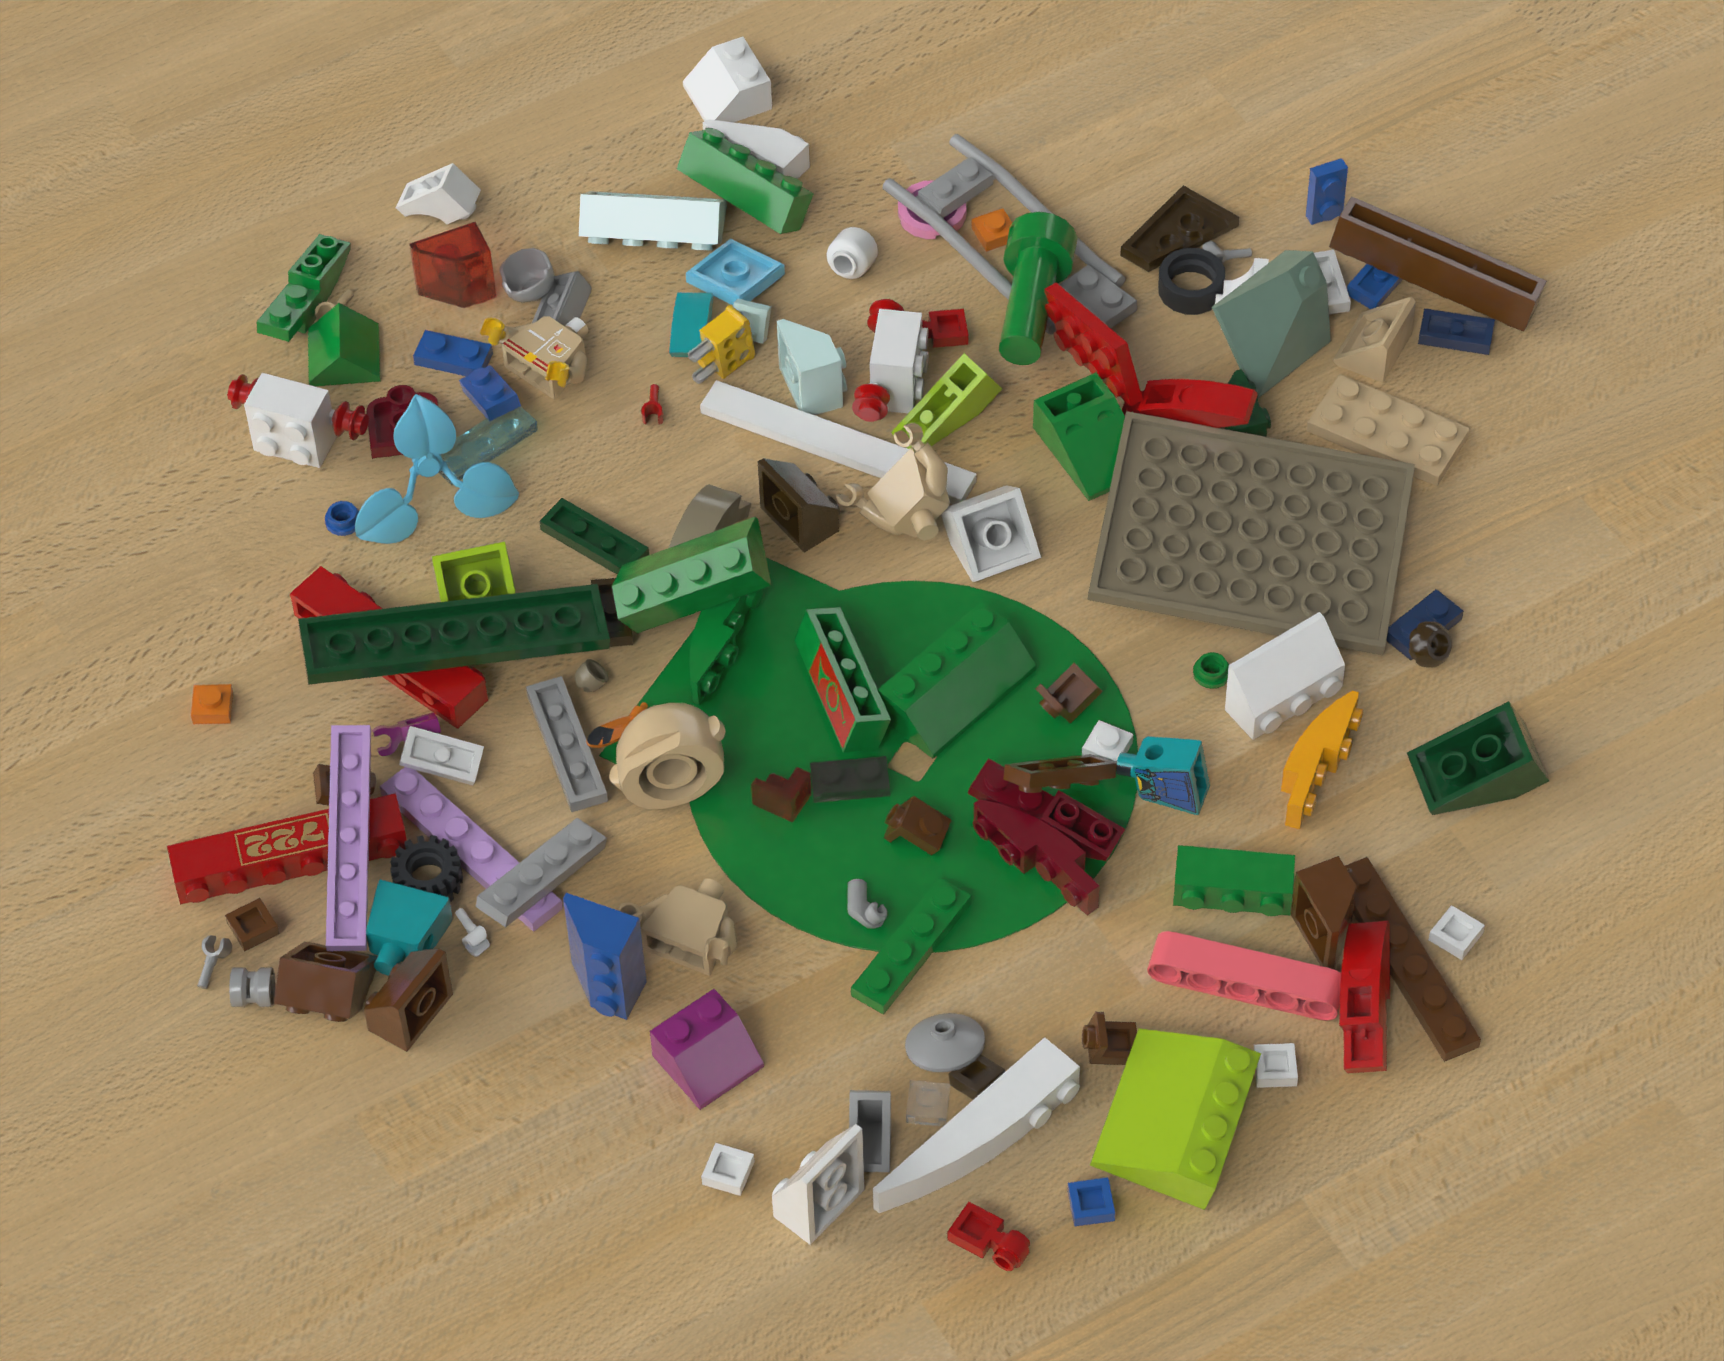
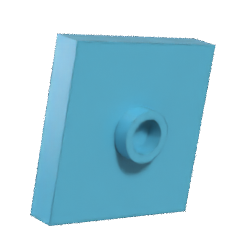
(735, 272)

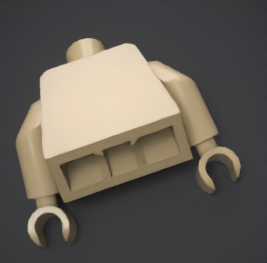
(909, 493)
(687, 926)

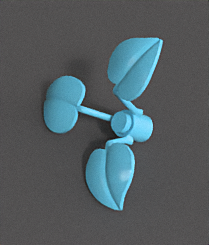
(423, 436)

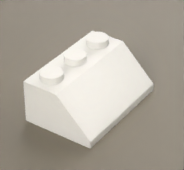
(1284, 677)

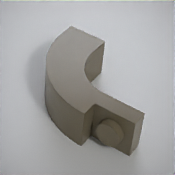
(709, 512)

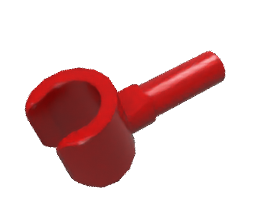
(652, 405)

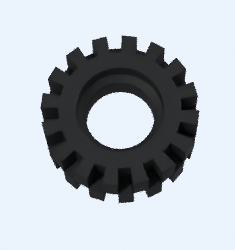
(424, 854)

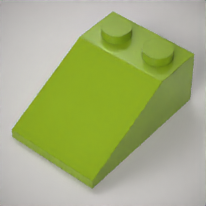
(474, 573)

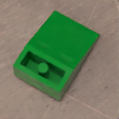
(1082, 431)

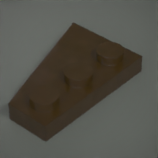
(1180, 223)

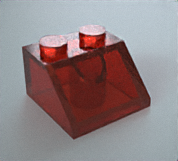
(454, 267)

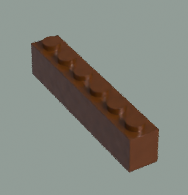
(1437, 264)

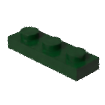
(591, 536)

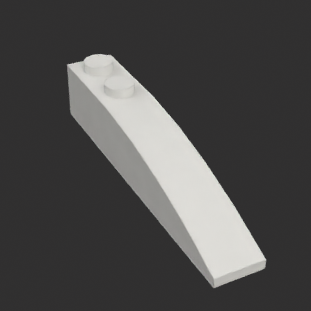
(985, 1127)

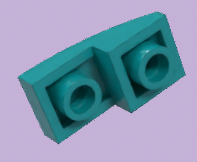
(690, 314)

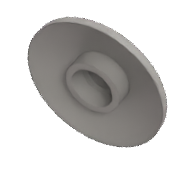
(945, 1042)

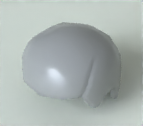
(527, 275)

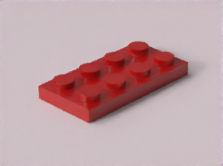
(1092, 344)

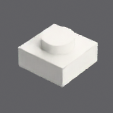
(1107, 741)
(1456, 932)
(1276, 1065)
(728, 1169)

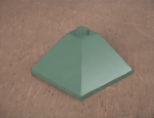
(1277, 318)

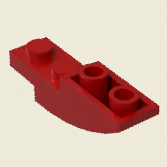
(1196, 402)
(1364, 996)

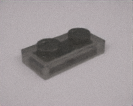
(849, 779)

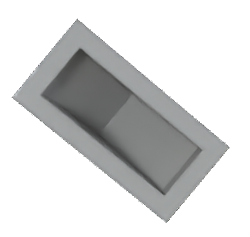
(873, 1114)

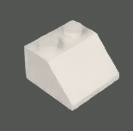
(729, 83)
(991, 532)

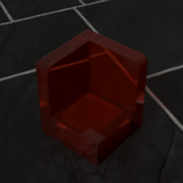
(781, 795)

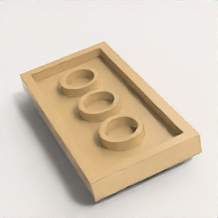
(1388, 428)

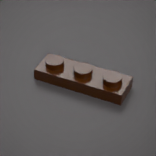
(1059, 772)

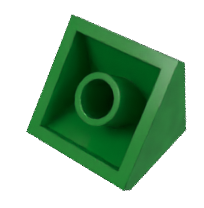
(343, 348)

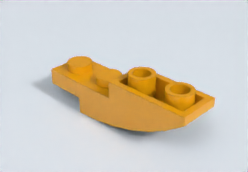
(1317, 752)

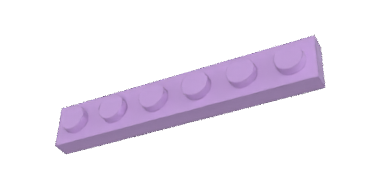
(348, 838)
(477, 850)

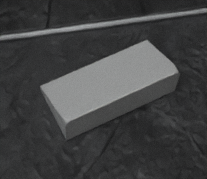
(565, 298)

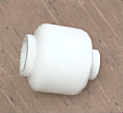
(852, 253)

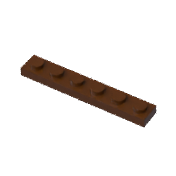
(1414, 969)

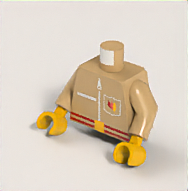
(542, 351)

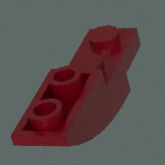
(1073, 819)
(1033, 843)

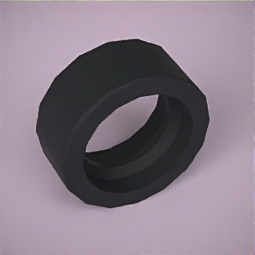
(1190, 260)

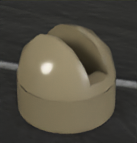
(591, 676)

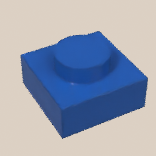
(1091, 1202)

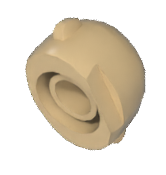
(669, 756)

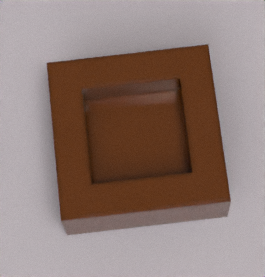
(252, 924)

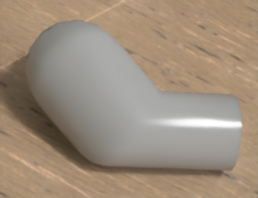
(861, 909)

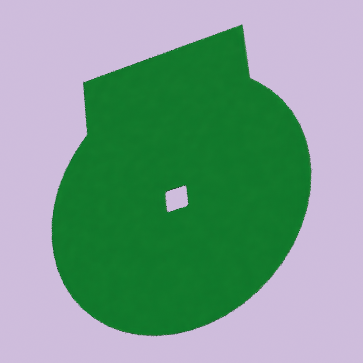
(780, 724)

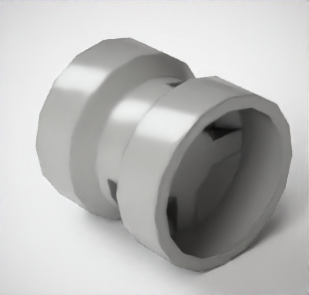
(252, 987)

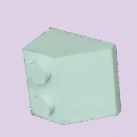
(811, 367)

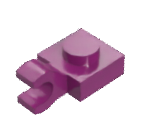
(399, 731)

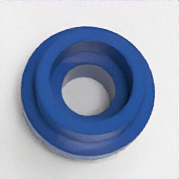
(337, 513)

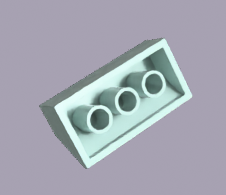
(652, 218)

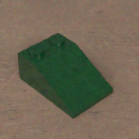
(1478, 762)

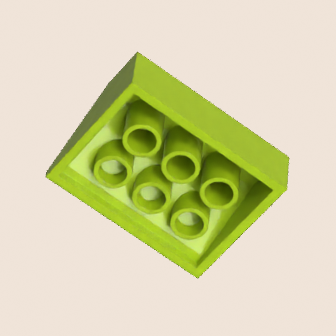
(1176, 1113)

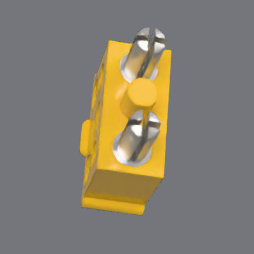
(724, 345)

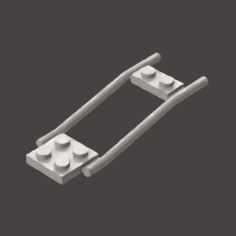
(1093, 286)

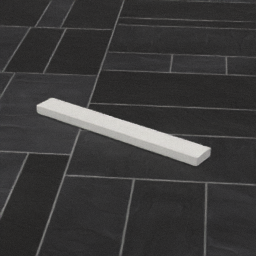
(817, 435)

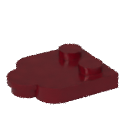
(384, 415)

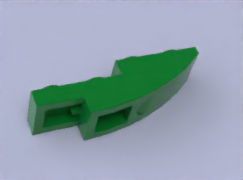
(308, 285)
(714, 642)

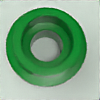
(1211, 663)

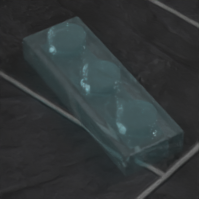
(488, 441)

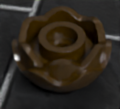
(1421, 648)

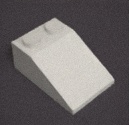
(821, 1186)

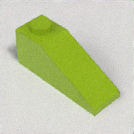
(952, 401)

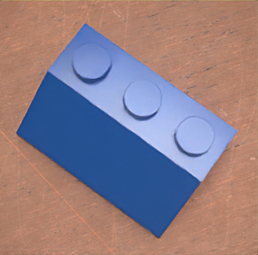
(606, 955)

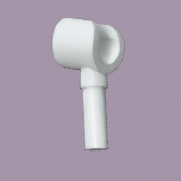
(475, 940)

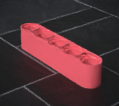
(1246, 975)

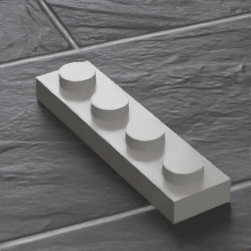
(566, 744)
(541, 872)

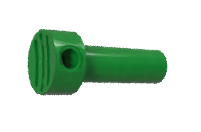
(1037, 255)

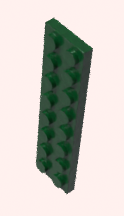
(453, 634)

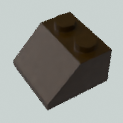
(796, 503)

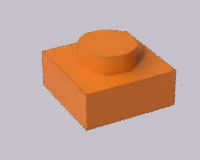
(992, 229)
(212, 704)

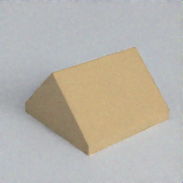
(1377, 339)

